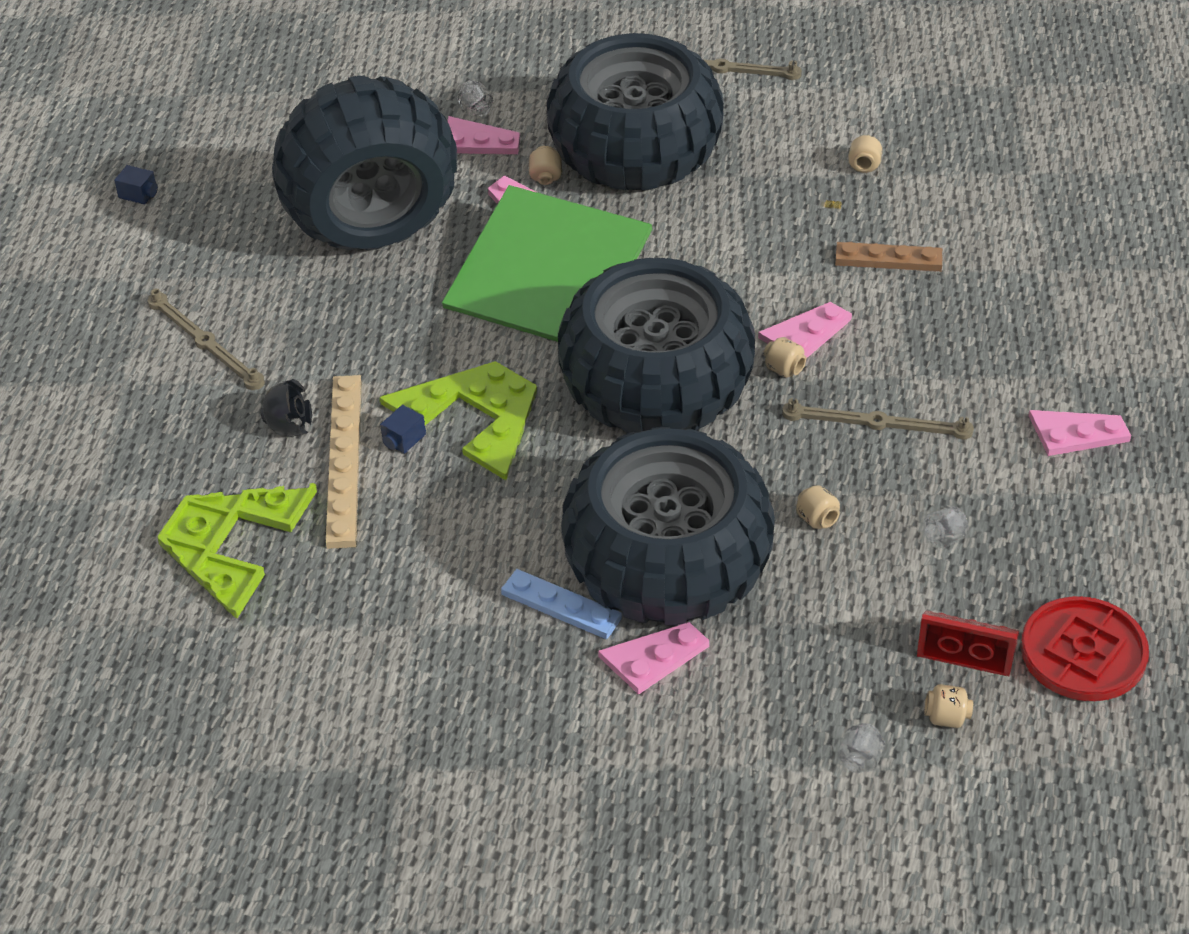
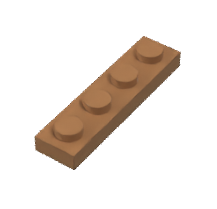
(889, 256)

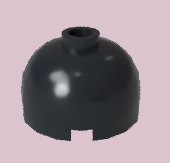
(285, 404)

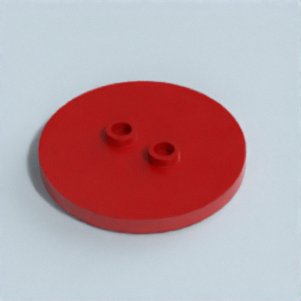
(1084, 648)

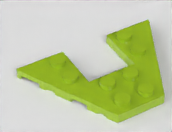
(491, 390)
(205, 521)

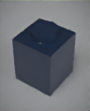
(136, 184)
(402, 429)

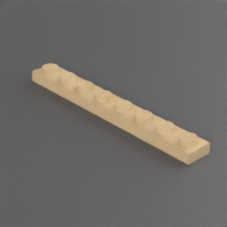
(344, 462)

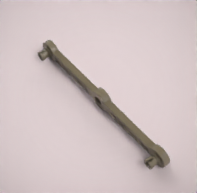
(722, 65)
(252, 378)
(960, 429)

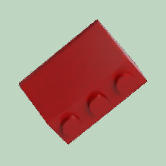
(967, 643)

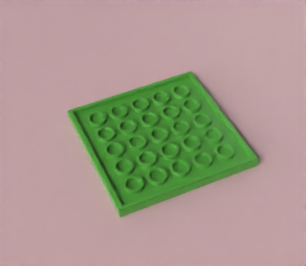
(538, 258)

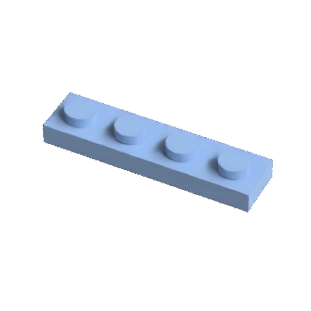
(561, 603)

